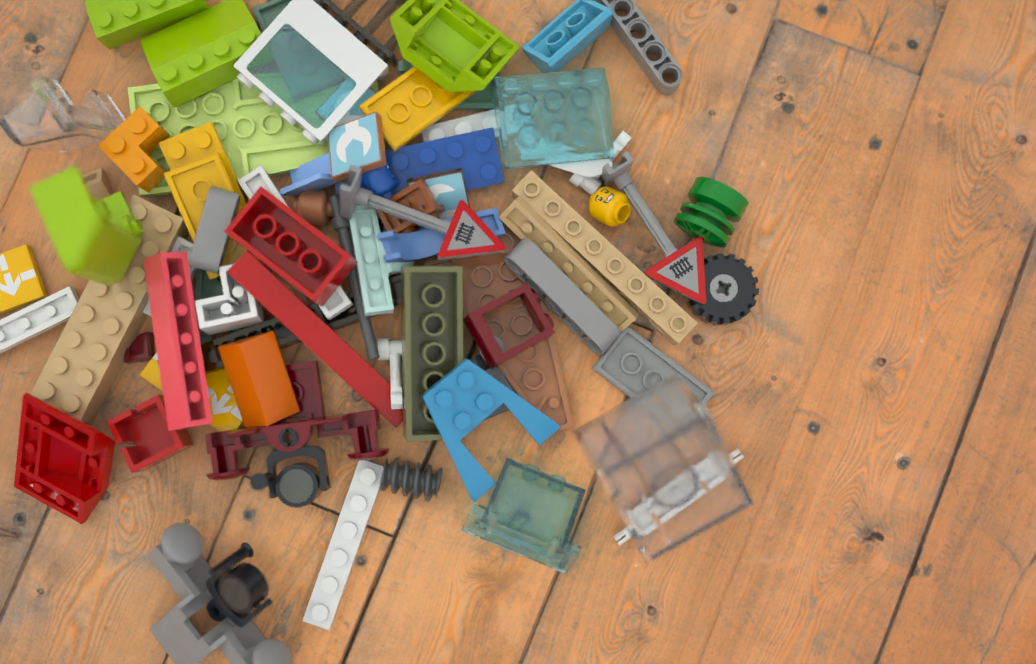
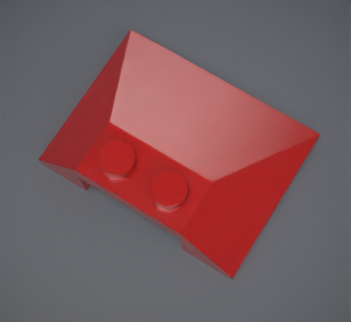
(61, 459)

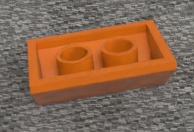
(259, 379)

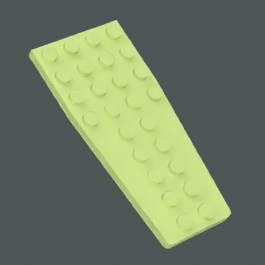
(246, 125)

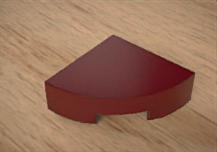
(141, 349)

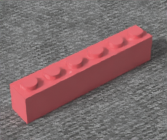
(177, 340)

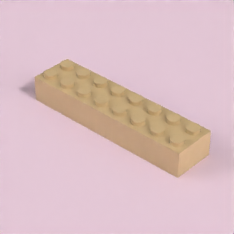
(105, 324)

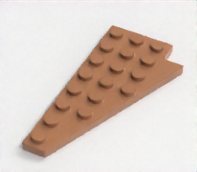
(534, 372)

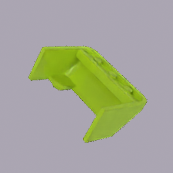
(89, 235)

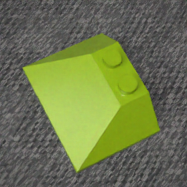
(451, 43)

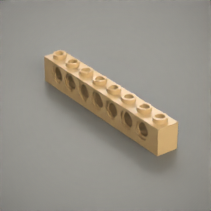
(606, 260)

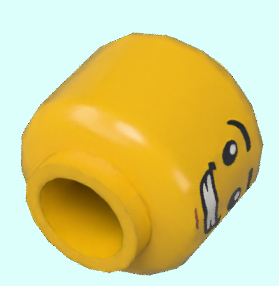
(609, 206)

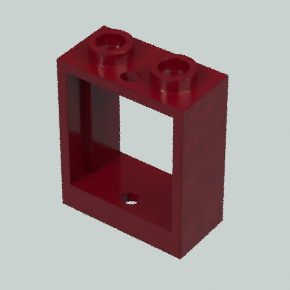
(485, 338)

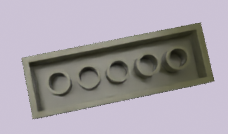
(429, 339)

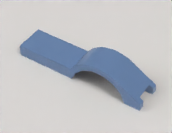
(427, 242)

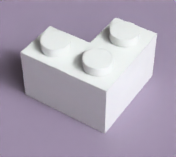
(228, 311)

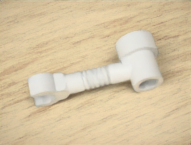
(592, 184)
(392, 351)

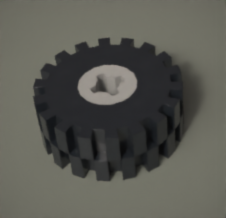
(740, 290)

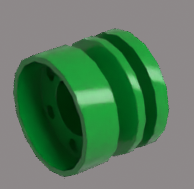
(711, 211)

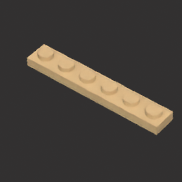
(530, 225)

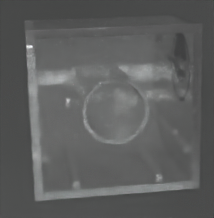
(663, 466)

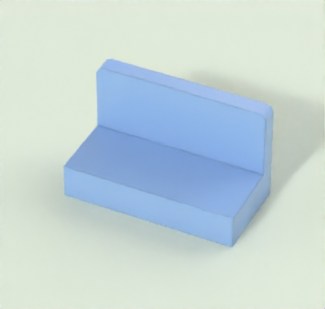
(310, 176)

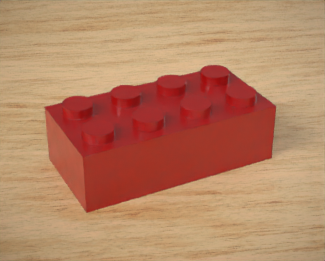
(291, 246)

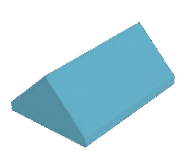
(568, 35)

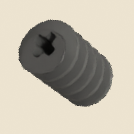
(411, 479)

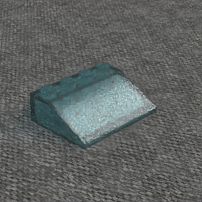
(553, 117)

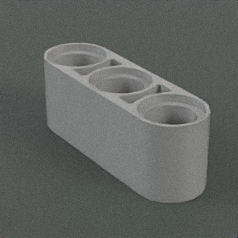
(211, 239)

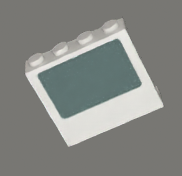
(309, 68)

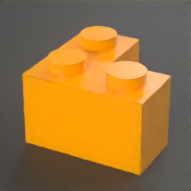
(131, 148)

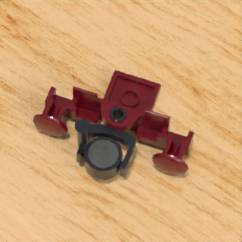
(299, 482)

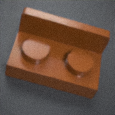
(416, 196)

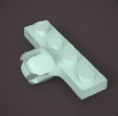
(371, 267)

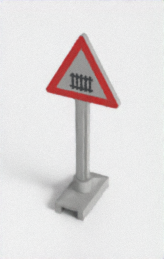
(464, 235)
(682, 267)

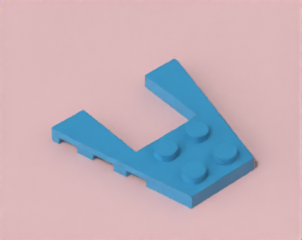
(463, 402)

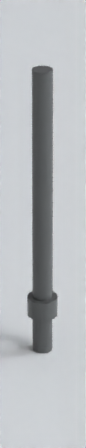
(341, 226)

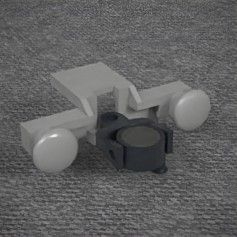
(227, 600)

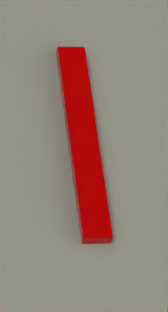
(315, 334)

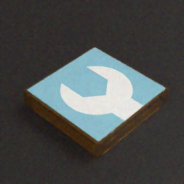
(447, 188)

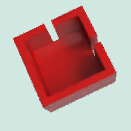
(149, 433)

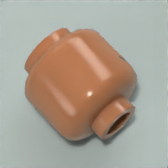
(313, 207)

